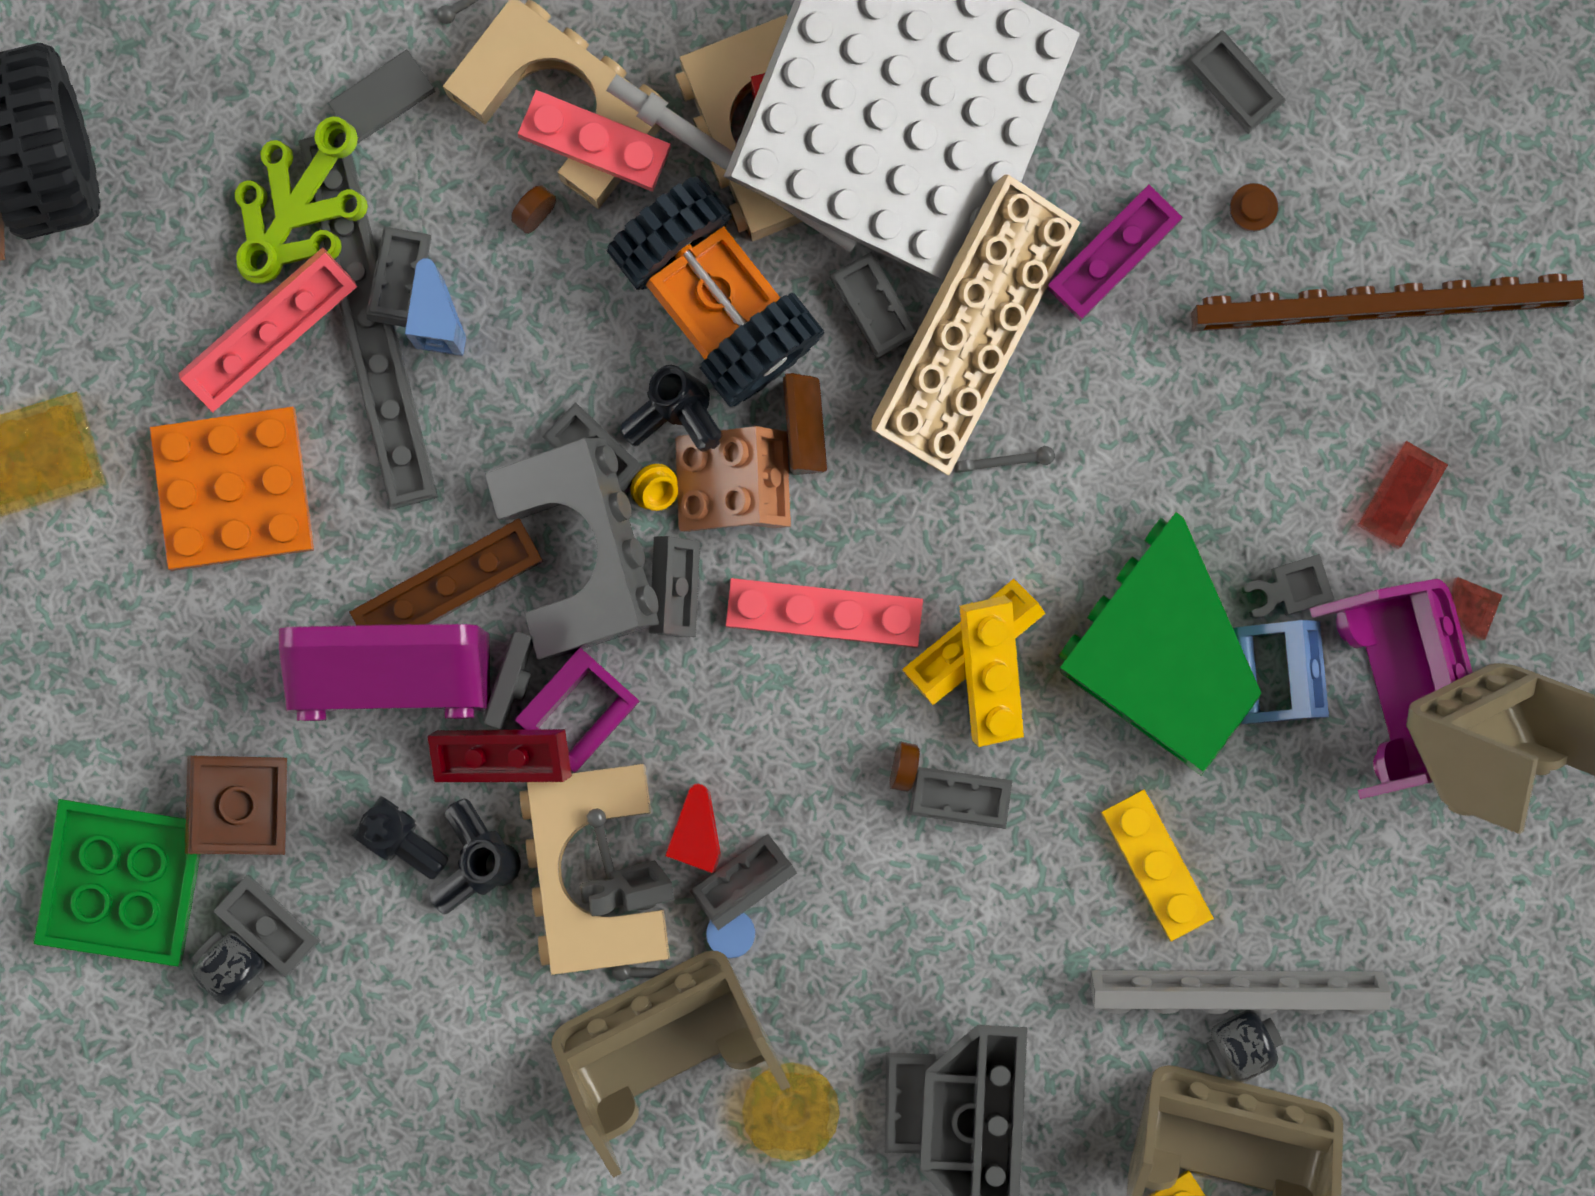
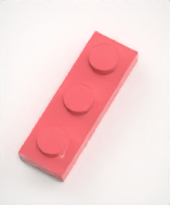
(594, 140)

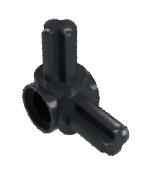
(666, 405)
(392, 833)
(472, 870)

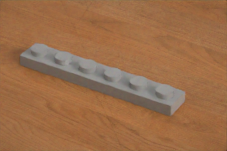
(1243, 990)

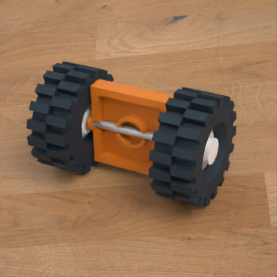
(714, 290)

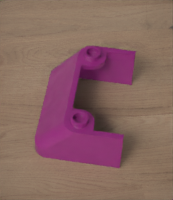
(1412, 651)
(385, 668)

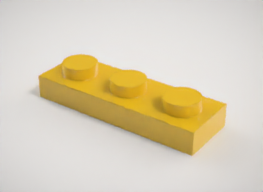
(943, 663)
(991, 671)
(1157, 865)

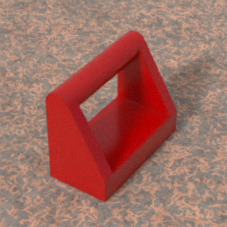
(695, 833)

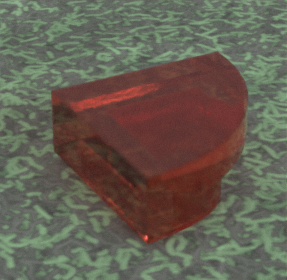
(1475, 606)

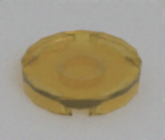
(791, 1121)

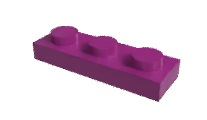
(1114, 253)

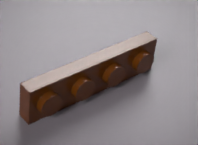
(454, 580)

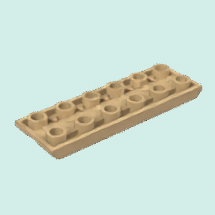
(974, 324)

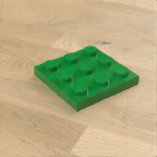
(117, 884)

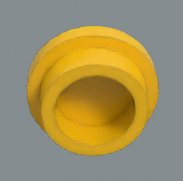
(654, 487)

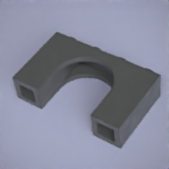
(618, 593)

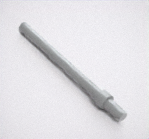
(653, 111)

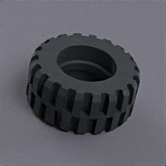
(44, 147)

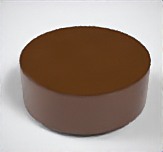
(533, 208)
(904, 766)

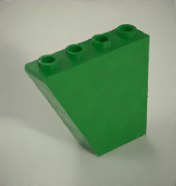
(1166, 651)

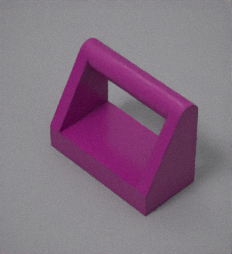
(560, 687)

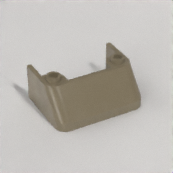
(1496, 733)
(653, 1037)
(1235, 1135)

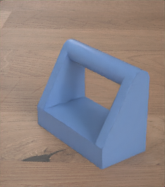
(432, 315)
(1304, 669)

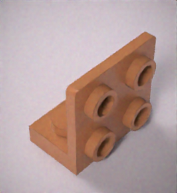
(734, 483)

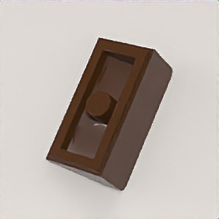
(804, 424)

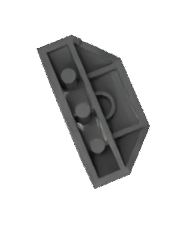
(976, 1114)

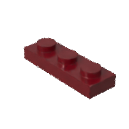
(499, 755)

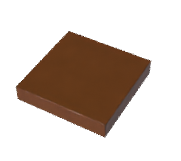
(236, 805)

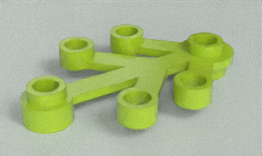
(294, 207)

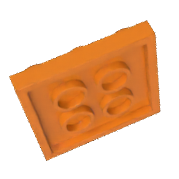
(231, 488)

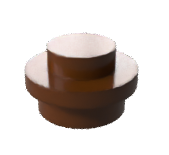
(1253, 207)

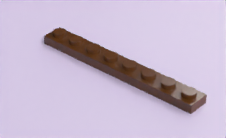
(1406, 301)

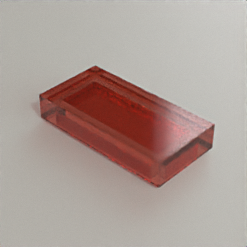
(1402, 494)

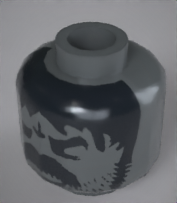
(228, 968)
(1244, 1046)

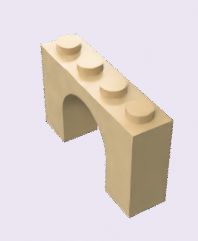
(524, 43)
(718, 82)
(573, 935)

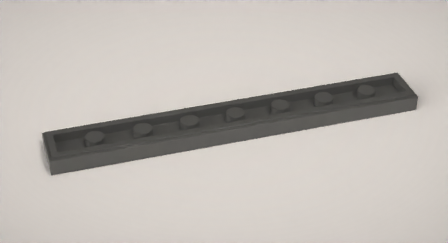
(375, 347)

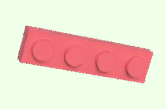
(267, 330)
(824, 613)

